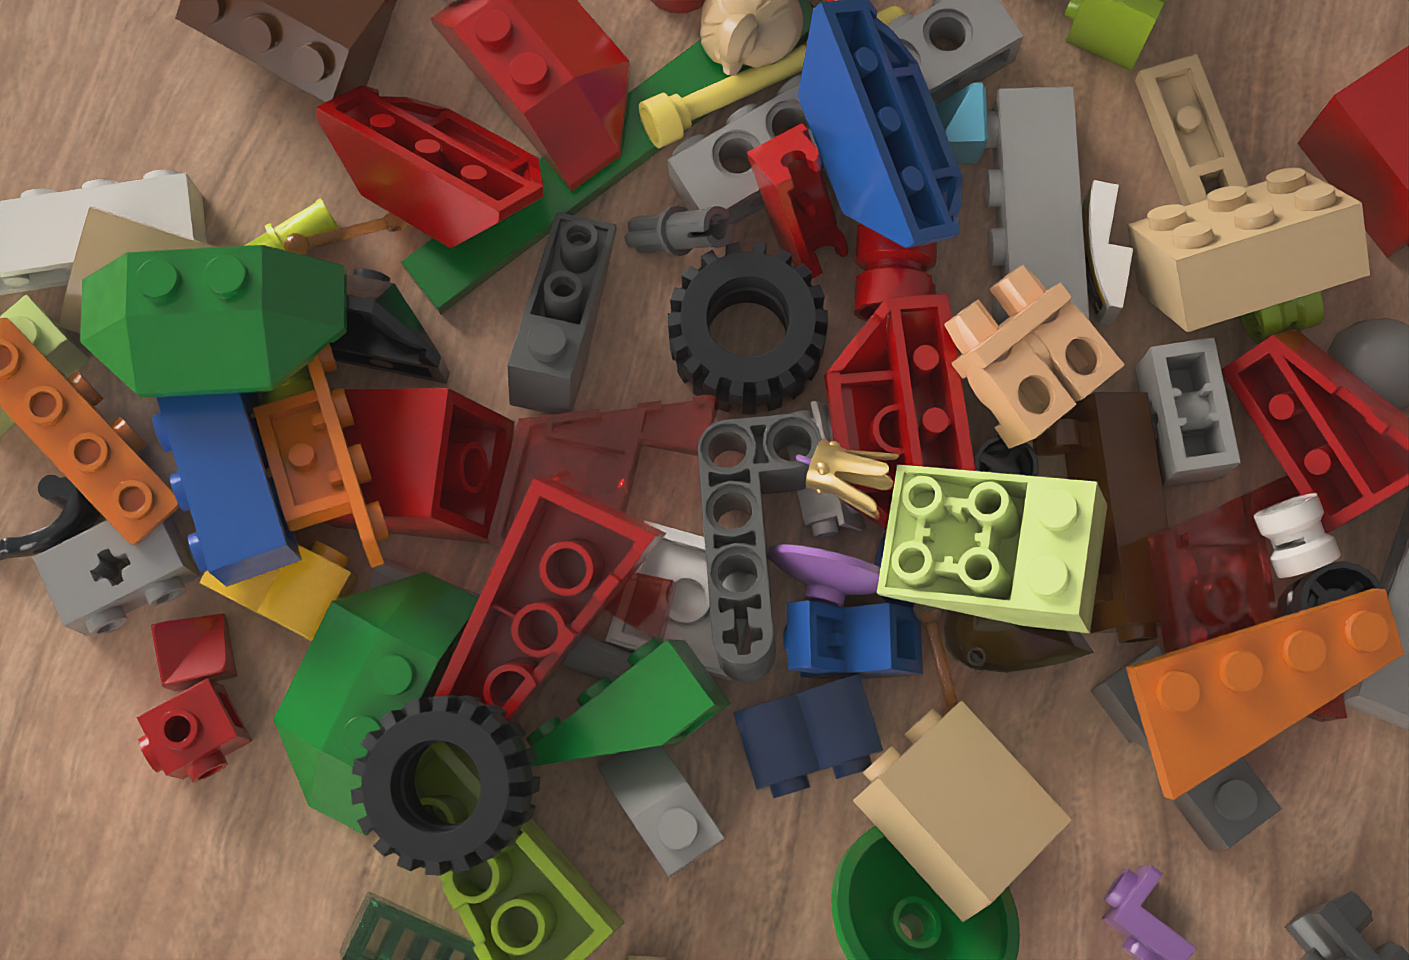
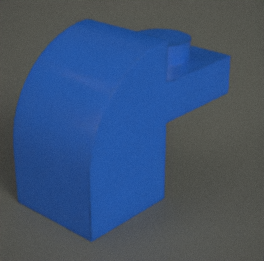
(852, 640)

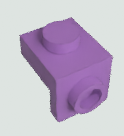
(1145, 934)

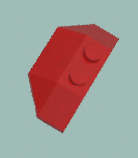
(549, 74)
(429, 163)
(901, 392)

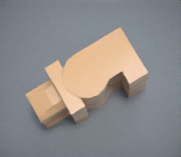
(1034, 360)

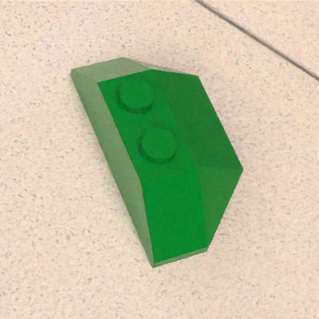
(211, 318)
(362, 664)

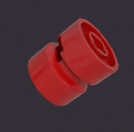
(889, 271)

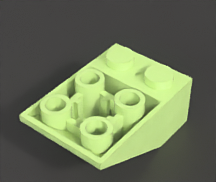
(995, 545)

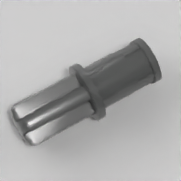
(679, 230)

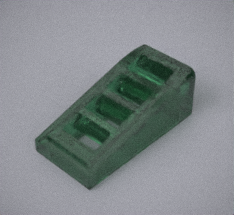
(400, 918)

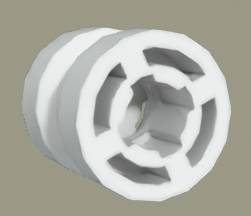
(1297, 535)

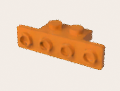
(79, 440)
(312, 462)

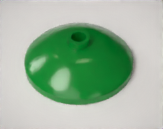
(881, 889)

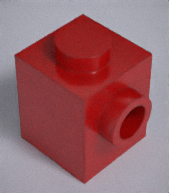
(192, 732)

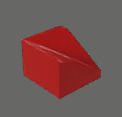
(193, 651)

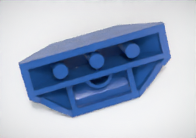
(878, 127)

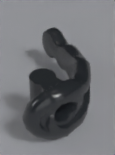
(75, 518)

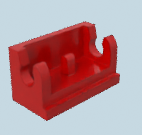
(796, 197)

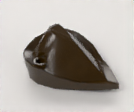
(1008, 645)

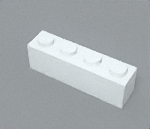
(45, 225)

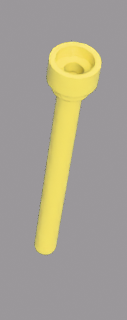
(669, 116)

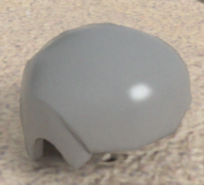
(1378, 356)

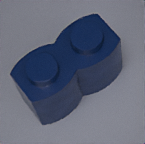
(809, 734)

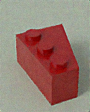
(1323, 425)

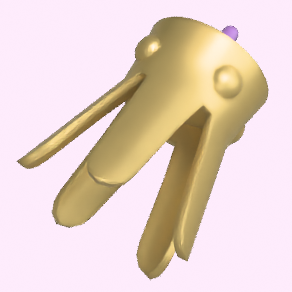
(836, 467)

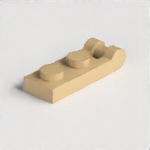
(1189, 127)

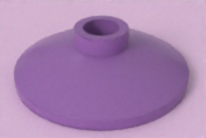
(825, 572)

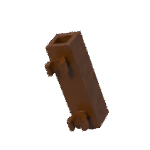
(1114, 444)

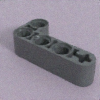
(746, 546)

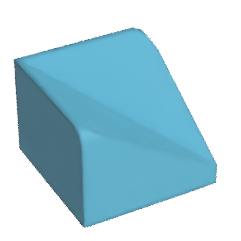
(966, 122)

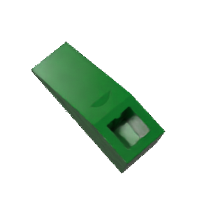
(648, 706)

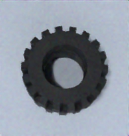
(757, 280)
(390, 783)

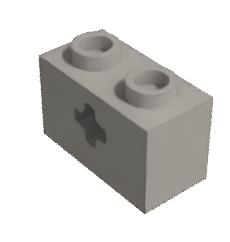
(1188, 411)
(82, 570)

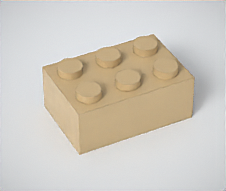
(1248, 248)

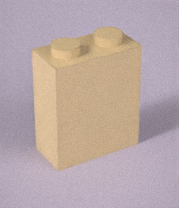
(960, 809)

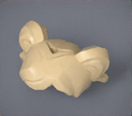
(749, 31)

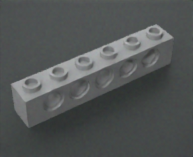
(985, 44)

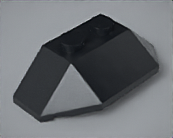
(385, 331)

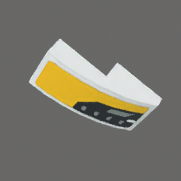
(1105, 263)

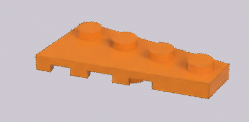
(1245, 687)

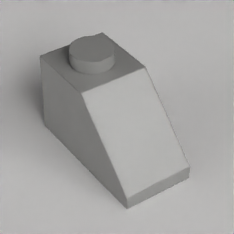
(661, 807)

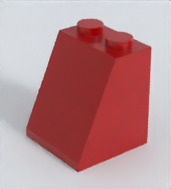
(1364, 148)
(430, 460)

